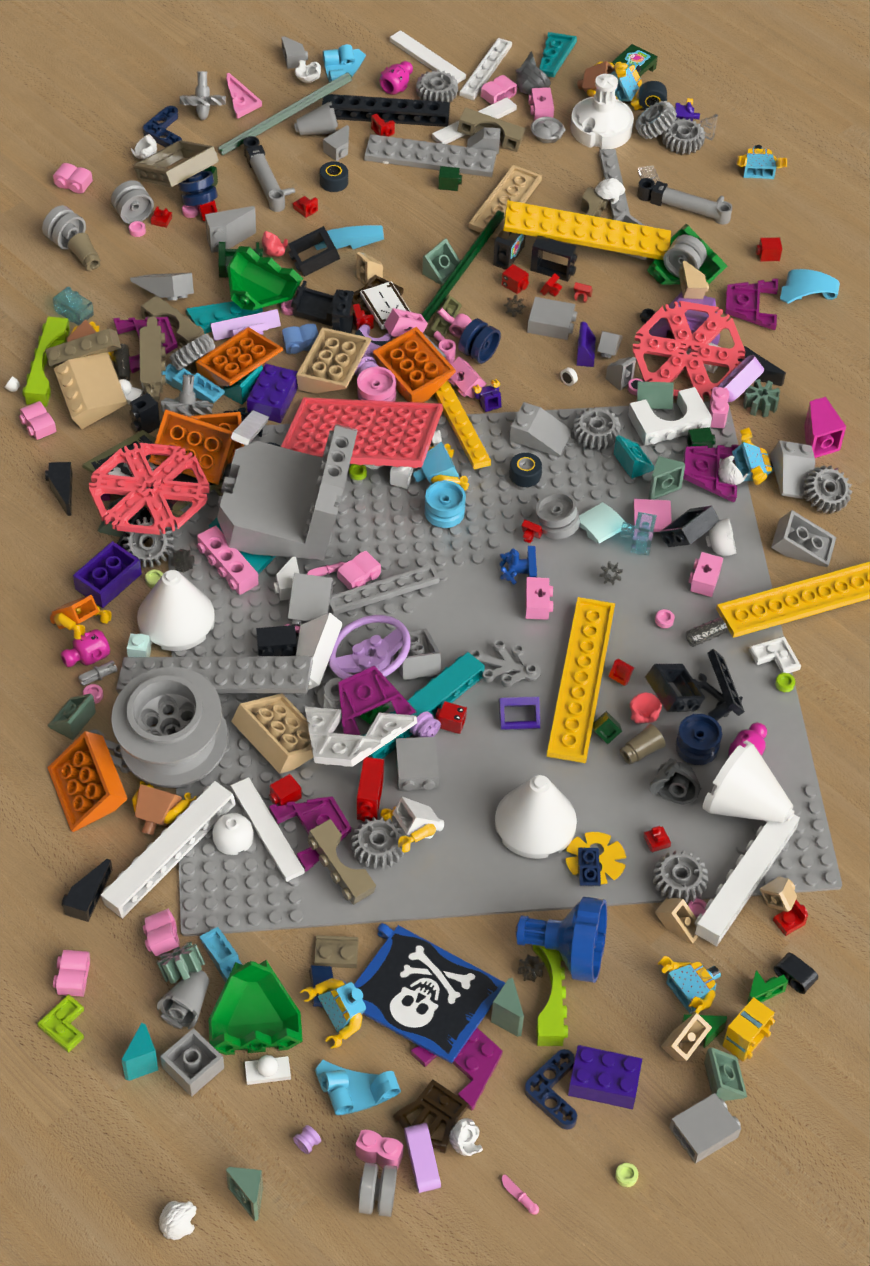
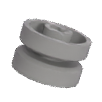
(132, 202)
(62, 225)
(684, 249)
(558, 515)
(377, 1189)

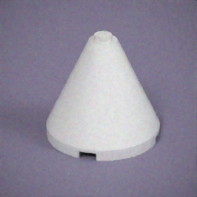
(175, 613)
(748, 789)
(535, 819)

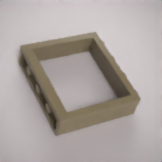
(153, 167)

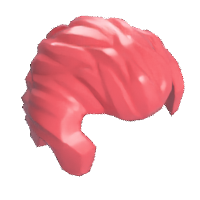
(273, 245)
(645, 708)

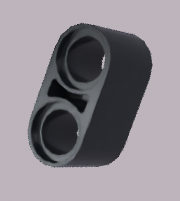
(797, 972)

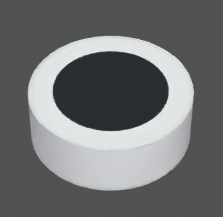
(568, 376)

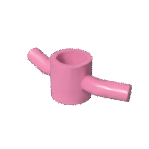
(458, 323)
(447, 346)

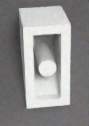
(285, 579)

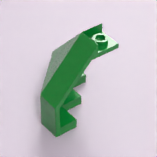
(710, 268)
(259, 280)
(254, 1012)

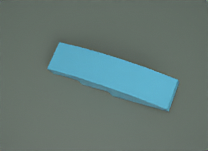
(355, 236)
(202, 387)
(220, 951)

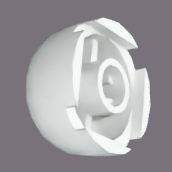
(721, 538)
(232, 834)

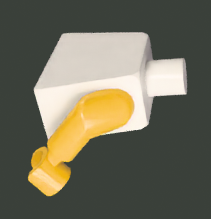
(415, 819)

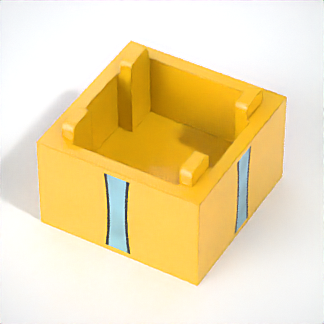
(748, 1029)

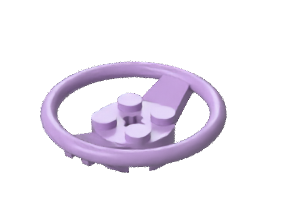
(372, 651)

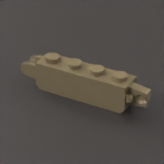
(152, 358)

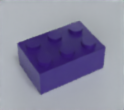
(273, 392)
(107, 574)
(605, 1077)

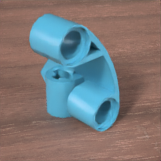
(342, 61)
(806, 282)
(355, 1090)

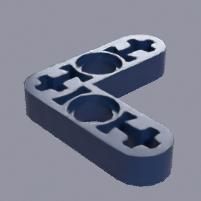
(168, 115)
(545, 1091)

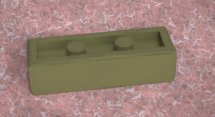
(452, 307)

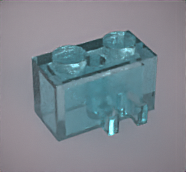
(73, 306)
(641, 533)

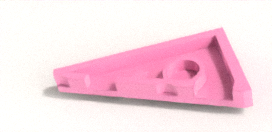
(243, 99)

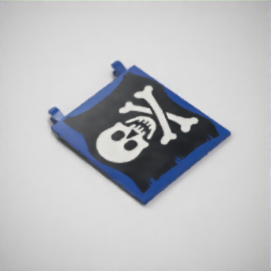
(425, 992)

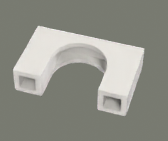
(654, 430)

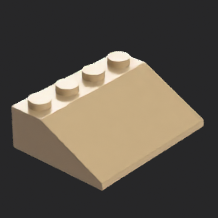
(331, 361)
(90, 388)
(275, 731)

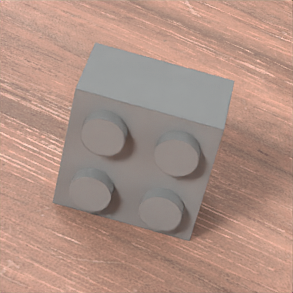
(192, 1062)

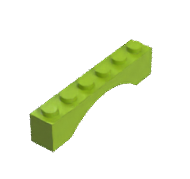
(54, 332)
(550, 1022)

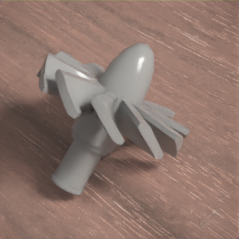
(202, 97)
(186, 403)

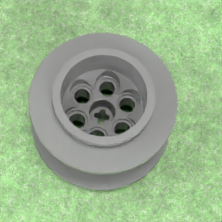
(175, 749)

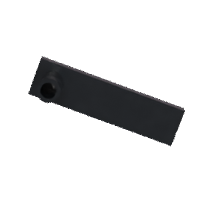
(727, 686)

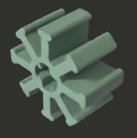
(761, 398)
(180, 962)

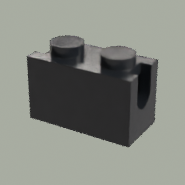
(145, 414)
(276, 641)

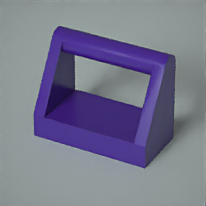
(586, 346)
(519, 702)

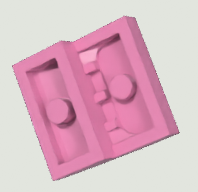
(661, 508)

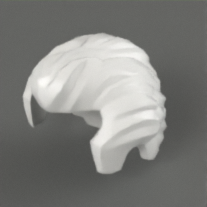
(309, 72)
(145, 147)
(610, 189)
(729, 472)
(463, 1137)
(176, 1219)

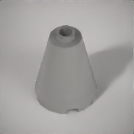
(318, 121)
(184, 1001)

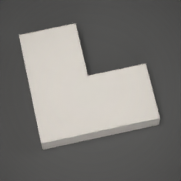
(776, 650)

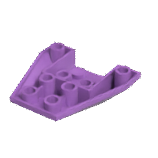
(694, 318)

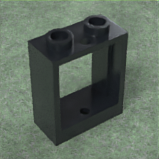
(317, 261)
(548, 267)
(689, 526)
(660, 678)

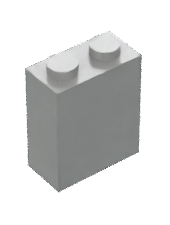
(552, 318)
(309, 598)
(417, 763)
(705, 1127)

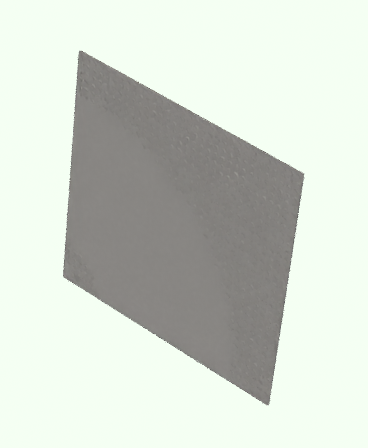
(466, 864)

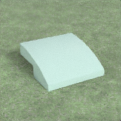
(601, 522)

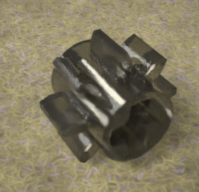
(514, 310)
(182, 560)
(614, 568)
(531, 968)

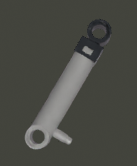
(256, 159)
(660, 193)

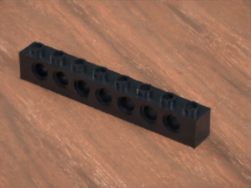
(399, 110)

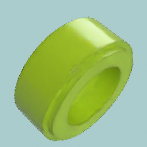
(357, 472)
(785, 682)

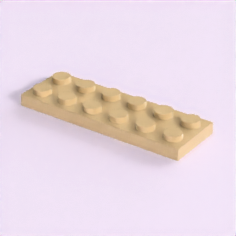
(515, 186)

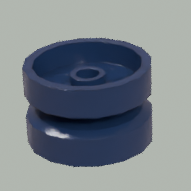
(198, 189)
(479, 341)
(698, 739)

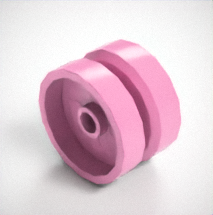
(376, 384)

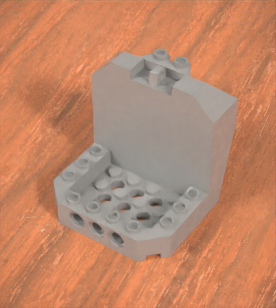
(285, 498)

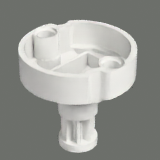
(602, 118)

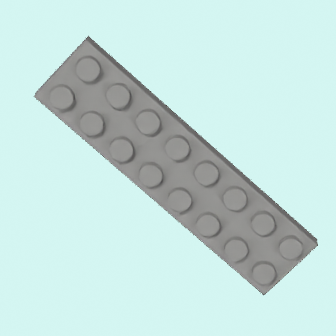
(430, 155)

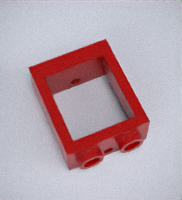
(370, 788)

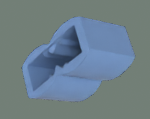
(299, 338)

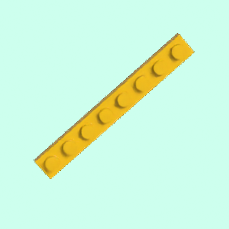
(462, 427)

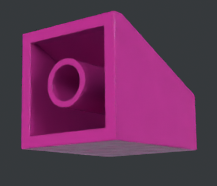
(823, 428)

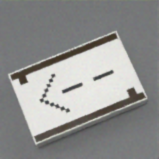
(382, 300)

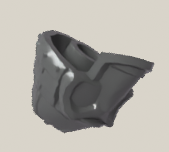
(530, 76)
(676, 782)

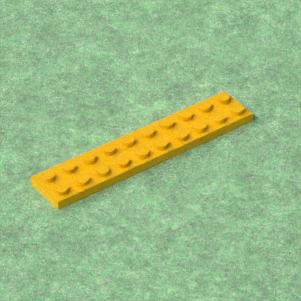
(586, 230)
(796, 600)
(581, 680)

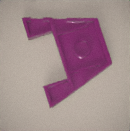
(744, 301)
(131, 324)
(703, 468)
(367, 692)
(312, 815)
(475, 1060)

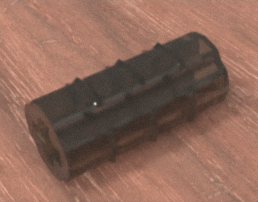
(122, 362)
(706, 632)

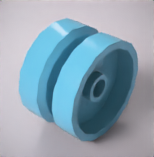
(445, 504)

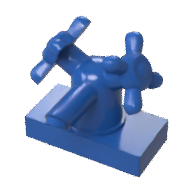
(517, 565)

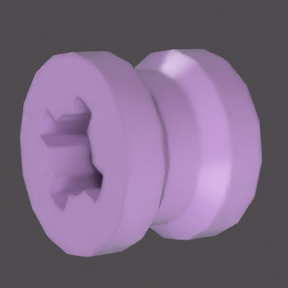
(307, 1139)

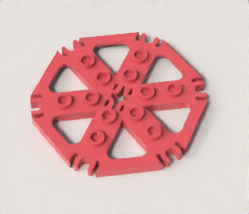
(698, 342)
(155, 499)

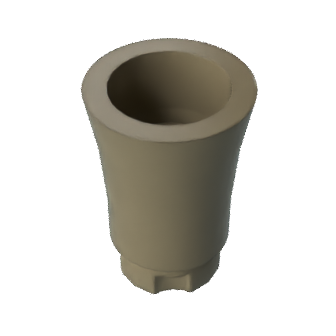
(84, 250)
(643, 744)

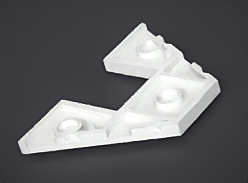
(348, 749)

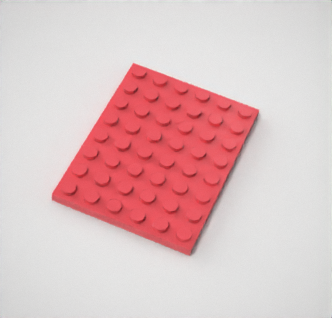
(386, 435)

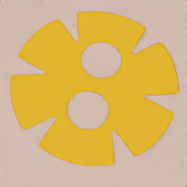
(607, 858)

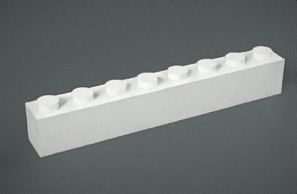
(167, 849)
(744, 879)

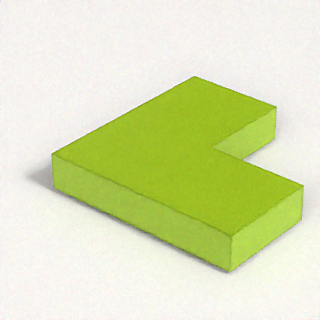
(58, 1023)

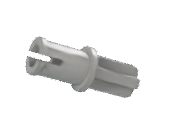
(97, 673)

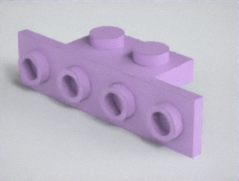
(257, 322)

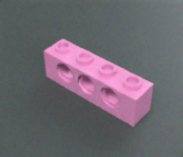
(227, 560)

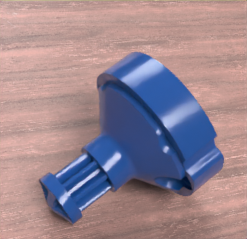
(577, 937)

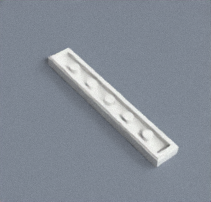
(425, 55)
(485, 69)
(495, 110)
(249, 428)
(267, 829)

